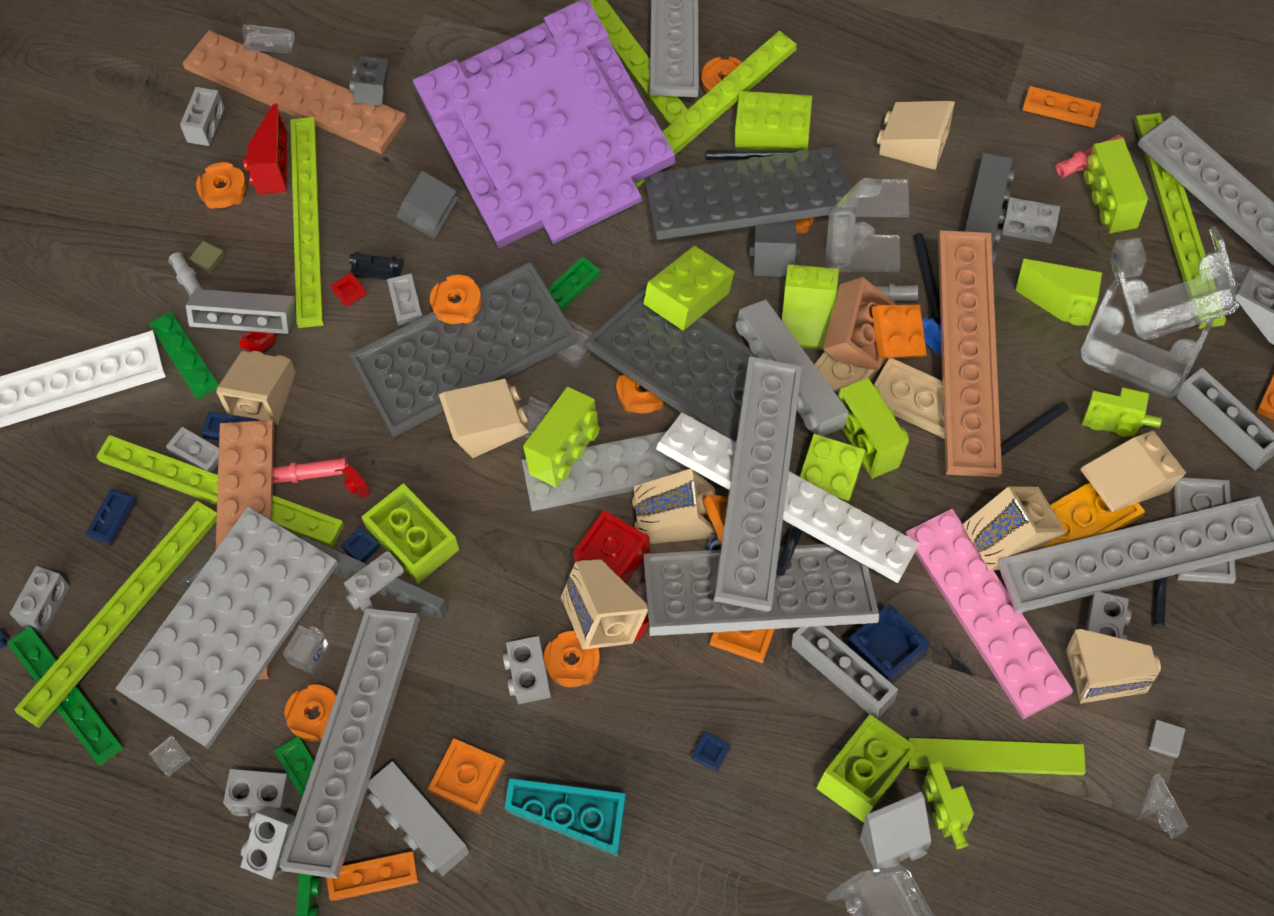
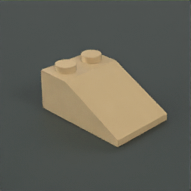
(1134, 472)

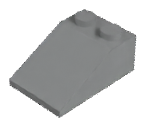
(1257, 300)
(897, 832)

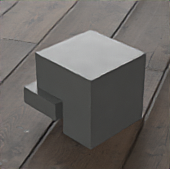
(427, 205)
(774, 248)

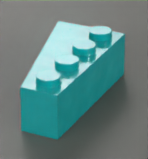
(575, 812)

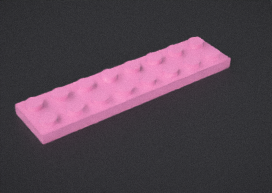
(988, 615)

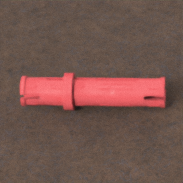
(1077, 162)
(297, 472)

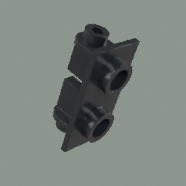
(375, 266)

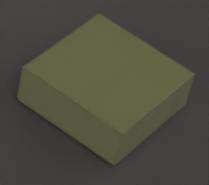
(206, 257)

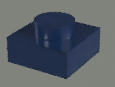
(360, 545)
(711, 752)

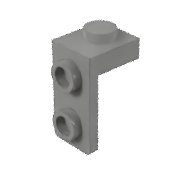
(371, 580)

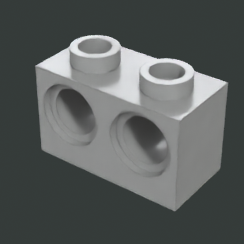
(202, 116)
(1031, 220)
(40, 599)
(1101, 623)
(530, 669)
(259, 786)
(264, 839)

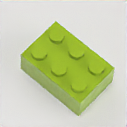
(772, 121)
(1115, 186)
(688, 287)
(873, 428)
(561, 437)
(410, 533)

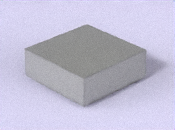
(1166, 738)

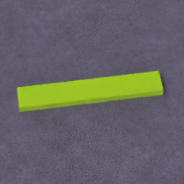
(999, 756)

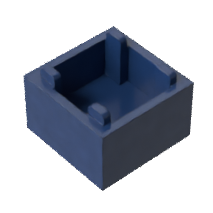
(890, 645)

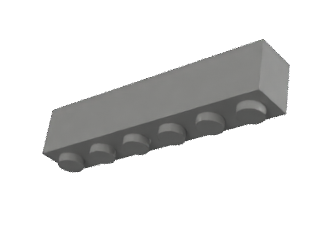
(773, 341)

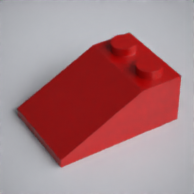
(268, 154)

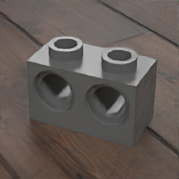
(369, 80)

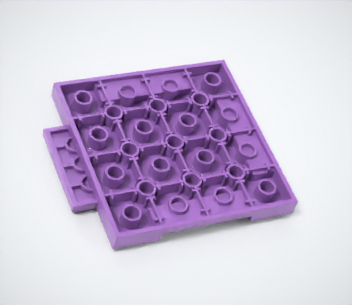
(546, 128)

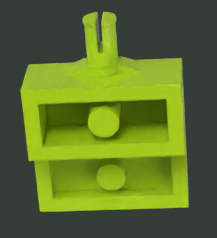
(1119, 413)
(833, 466)
(950, 805)

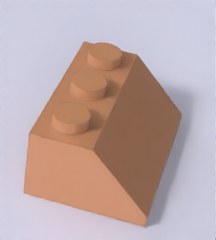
(851, 325)

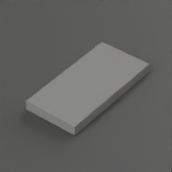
(1196, 495)

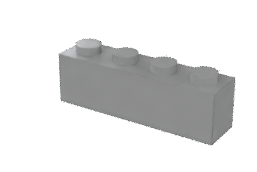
(241, 311)
(1227, 418)
(845, 669)
(417, 819)

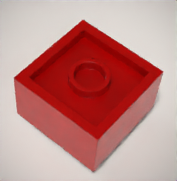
(615, 544)

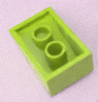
(1060, 290)
(809, 303)
(866, 768)

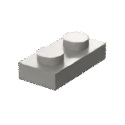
(404, 299)
(194, 450)

